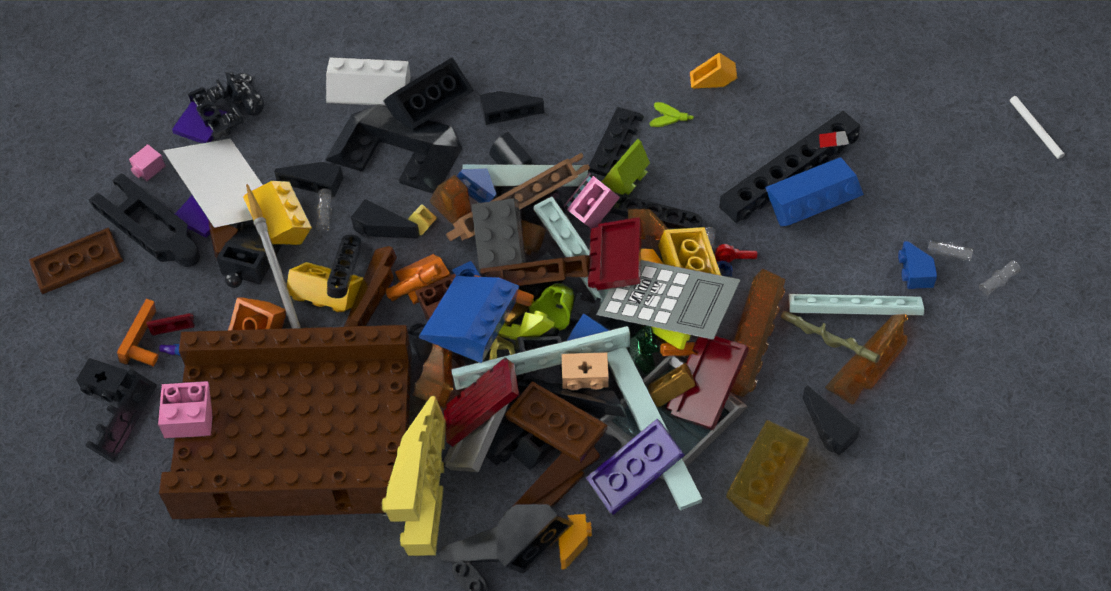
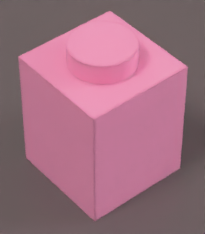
(146, 163)

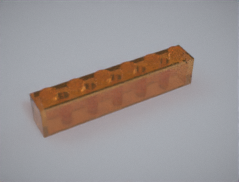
(756, 326)

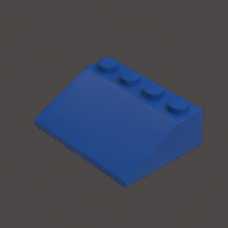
(471, 315)

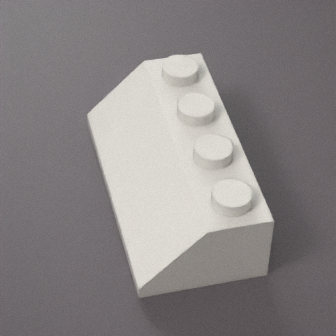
(364, 80)

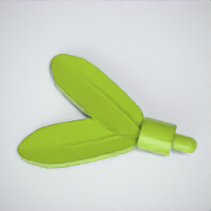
(671, 115)

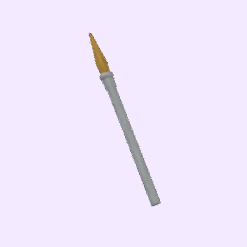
(261, 226)

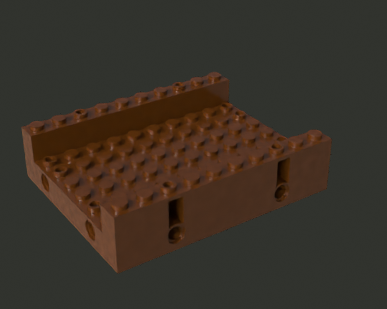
(296, 422)

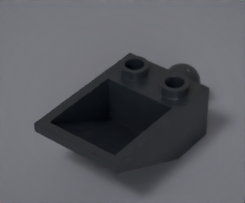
(244, 258)

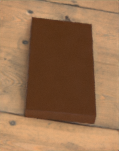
(75, 260)
(556, 421)

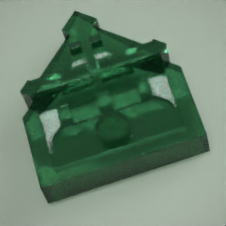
(642, 348)

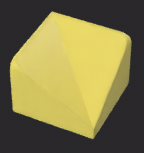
(423, 218)

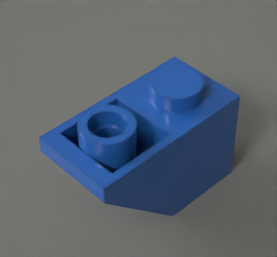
(918, 266)

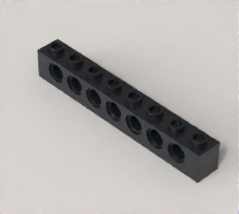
(787, 164)

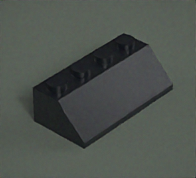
(428, 94)

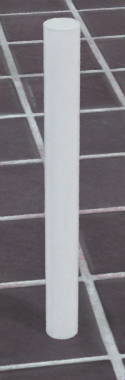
(1037, 127)

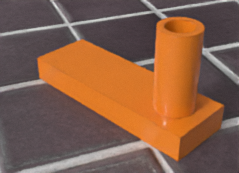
(128, 348)

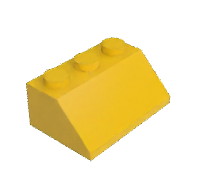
(282, 212)
(688, 250)
(310, 284)

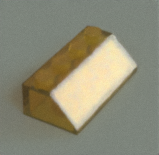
(767, 472)

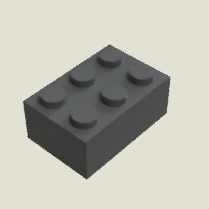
(498, 233)

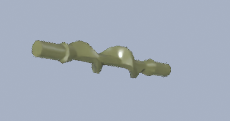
(830, 339)

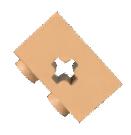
(593, 363)

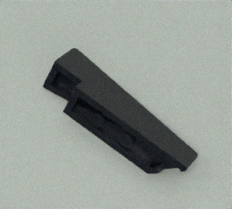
(586, 399)

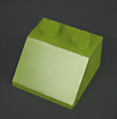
(628, 169)

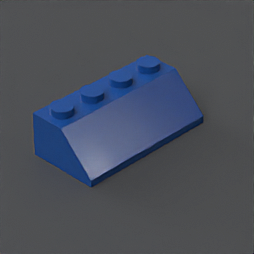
(813, 191)

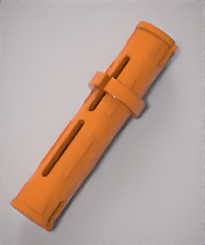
(421, 278)

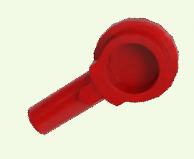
(727, 253)

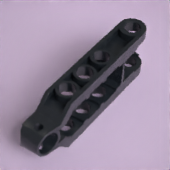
(177, 248)

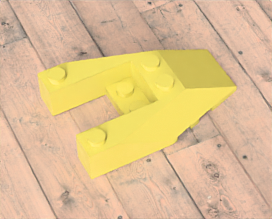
(414, 482)

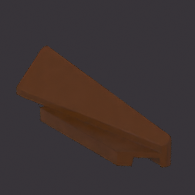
(541, 271)

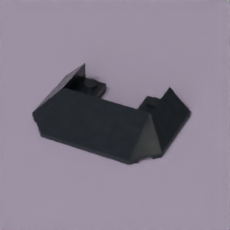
(432, 143)

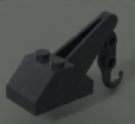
(516, 542)

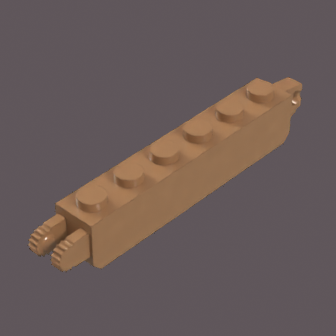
(526, 192)

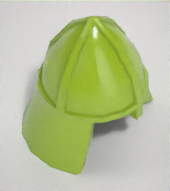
(553, 295)

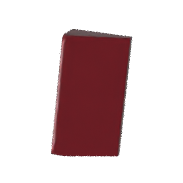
(171, 324)

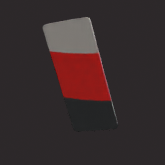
(827, 140)

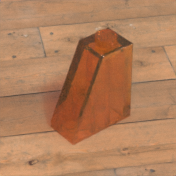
(452, 199)

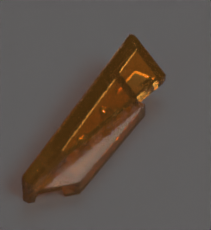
(864, 373)

